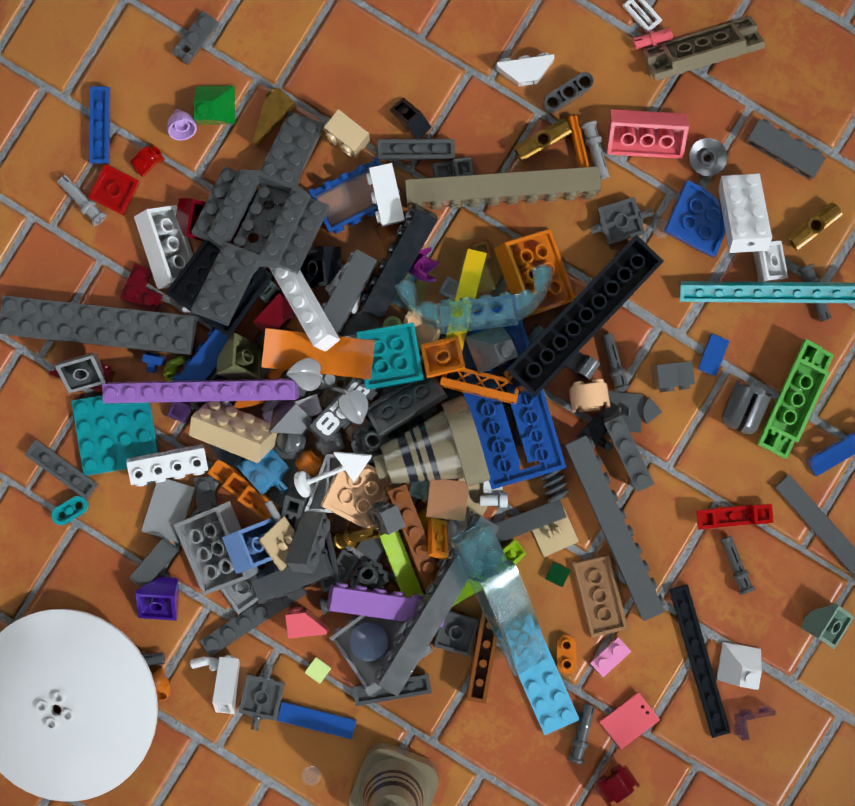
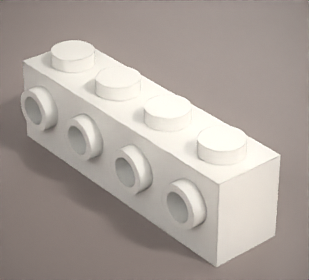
(167, 464)

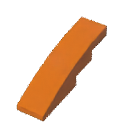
(241, 488)

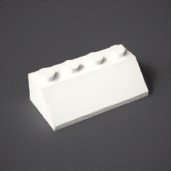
(163, 243)

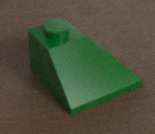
(214, 105)

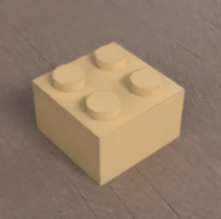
(347, 134)

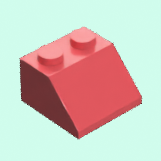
(304, 623)

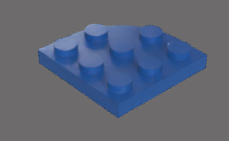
(697, 219)

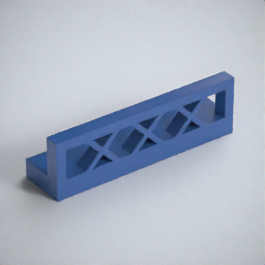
(832, 455)

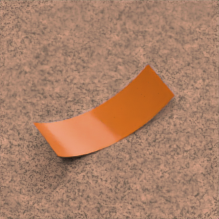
(346, 358)

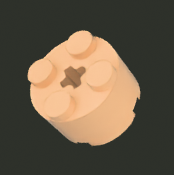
(589, 396)

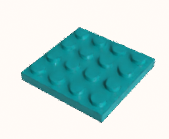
(112, 433)

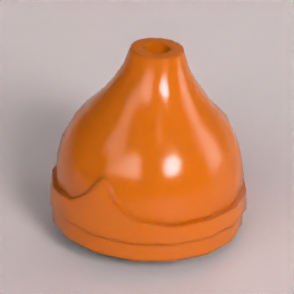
(162, 684)

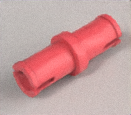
(652, 38)

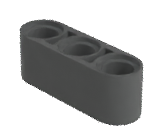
(574, 86)
(154, 563)

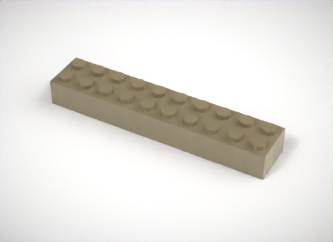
(504, 187)

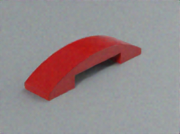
(734, 516)

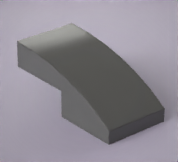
(453, 168)

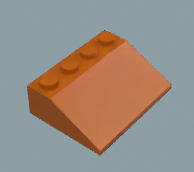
(524, 254)

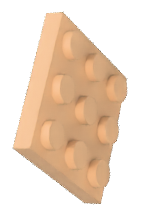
(354, 498)

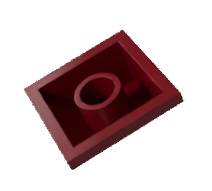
(187, 215)

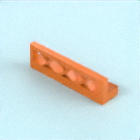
(478, 390)

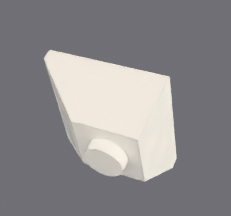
(740, 665)

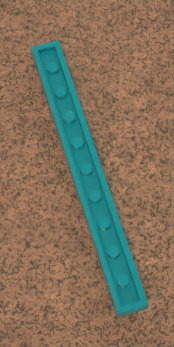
(767, 292)

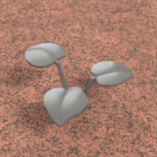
(308, 377)

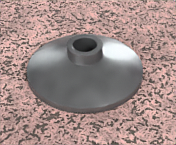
(711, 148)

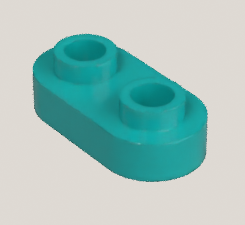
(70, 509)

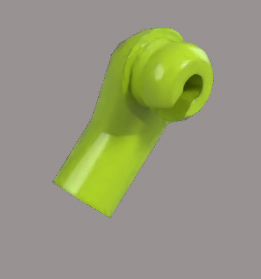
(172, 366)

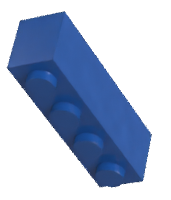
(205, 360)

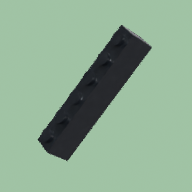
(398, 260)

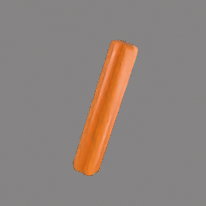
(578, 142)

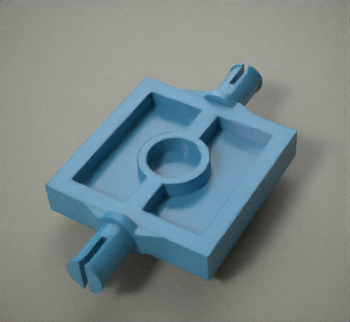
(266, 472)

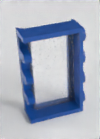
(347, 198)

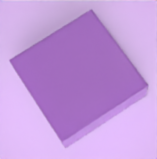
(179, 411)

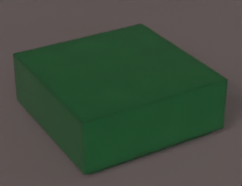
(557, 574)

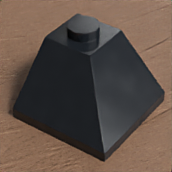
(321, 265)

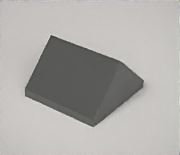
(81, 372)

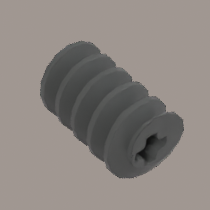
(555, 486)

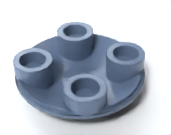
(369, 641)

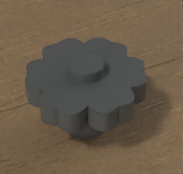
(368, 441)
(369, 575)

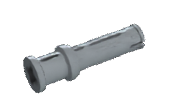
(593, 141)
(87, 206)

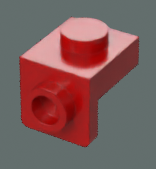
(147, 159)

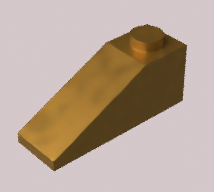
(273, 113)

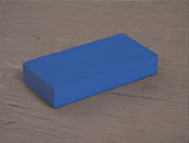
(713, 355)

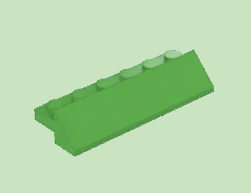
(796, 399)

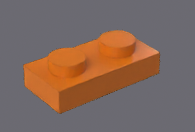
(438, 538)

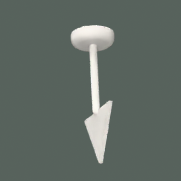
(351, 462)

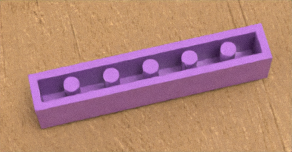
(372, 603)

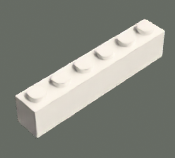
(306, 308)

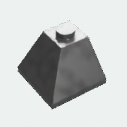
(491, 349)

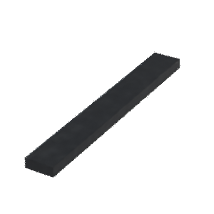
(699, 660)

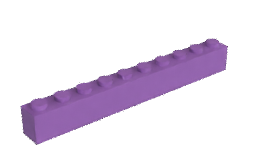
(200, 390)

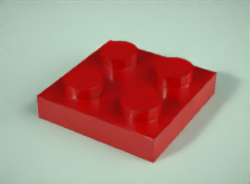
(114, 189)

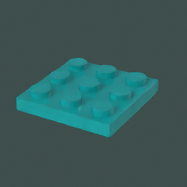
(394, 356)

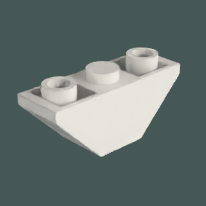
(525, 70)

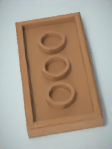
(599, 595)

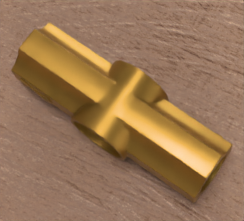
(552, 133)
(806, 233)

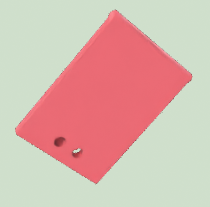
(629, 720)

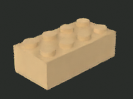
(232, 430)

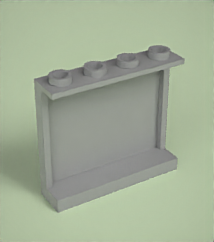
(366, 669)

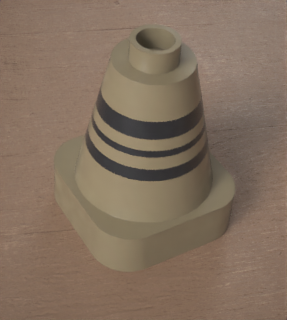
(436, 449)
(394, 778)

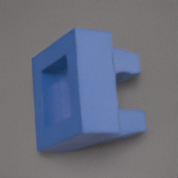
(153, 361)

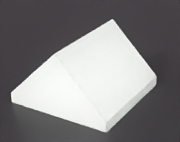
(771, 263)

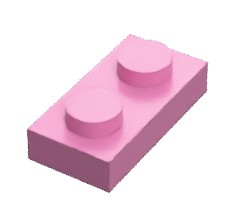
(610, 656)

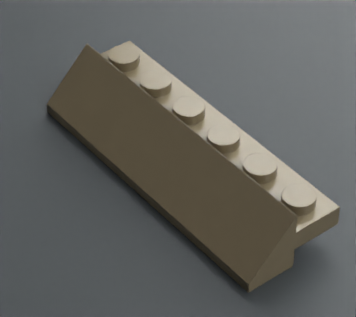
(703, 48)

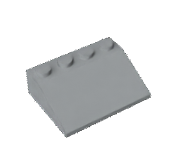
(206, 550)

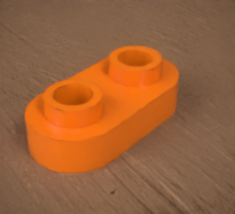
(566, 654)

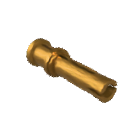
(351, 537)

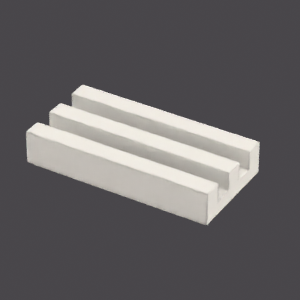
(635, 16)

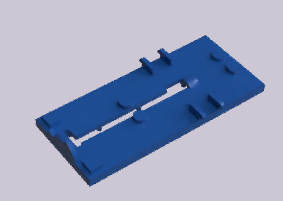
(531, 417)

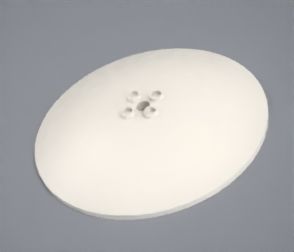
(103, 701)

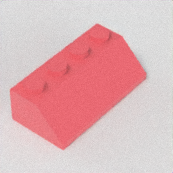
(647, 134)

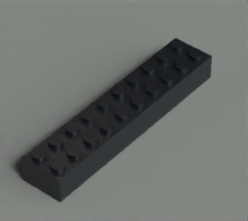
(583, 317)

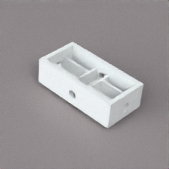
(744, 213)

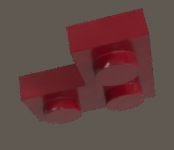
(136, 291)

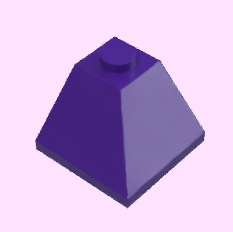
(158, 599)

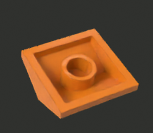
(442, 356)

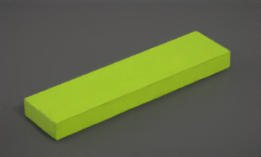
(400, 563)

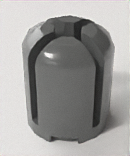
(745, 408)

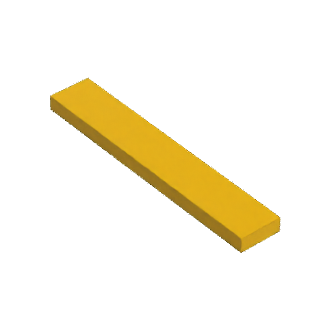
(469, 283)

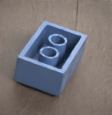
(244, 547)

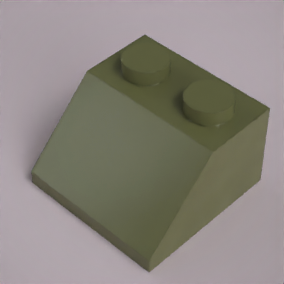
(240, 359)

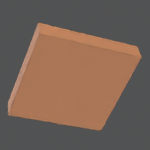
(447, 499)

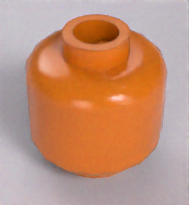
(310, 462)

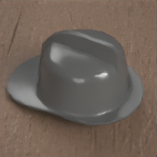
(290, 445)

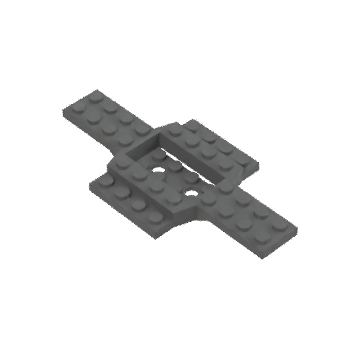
(283, 232)

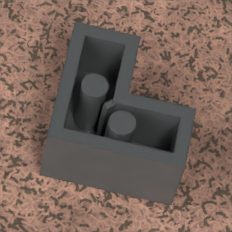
(673, 375)

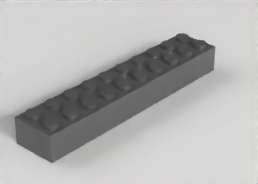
(98, 325)

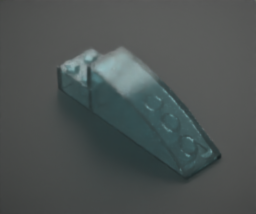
(501, 597)

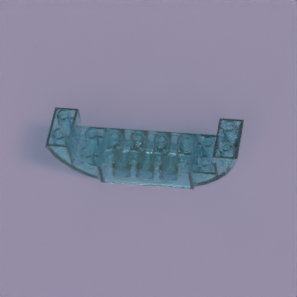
(442, 314)

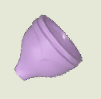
(181, 125)

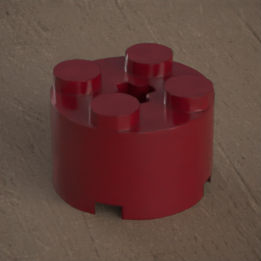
(616, 785)

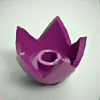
(423, 265)

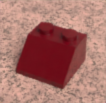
(274, 314)

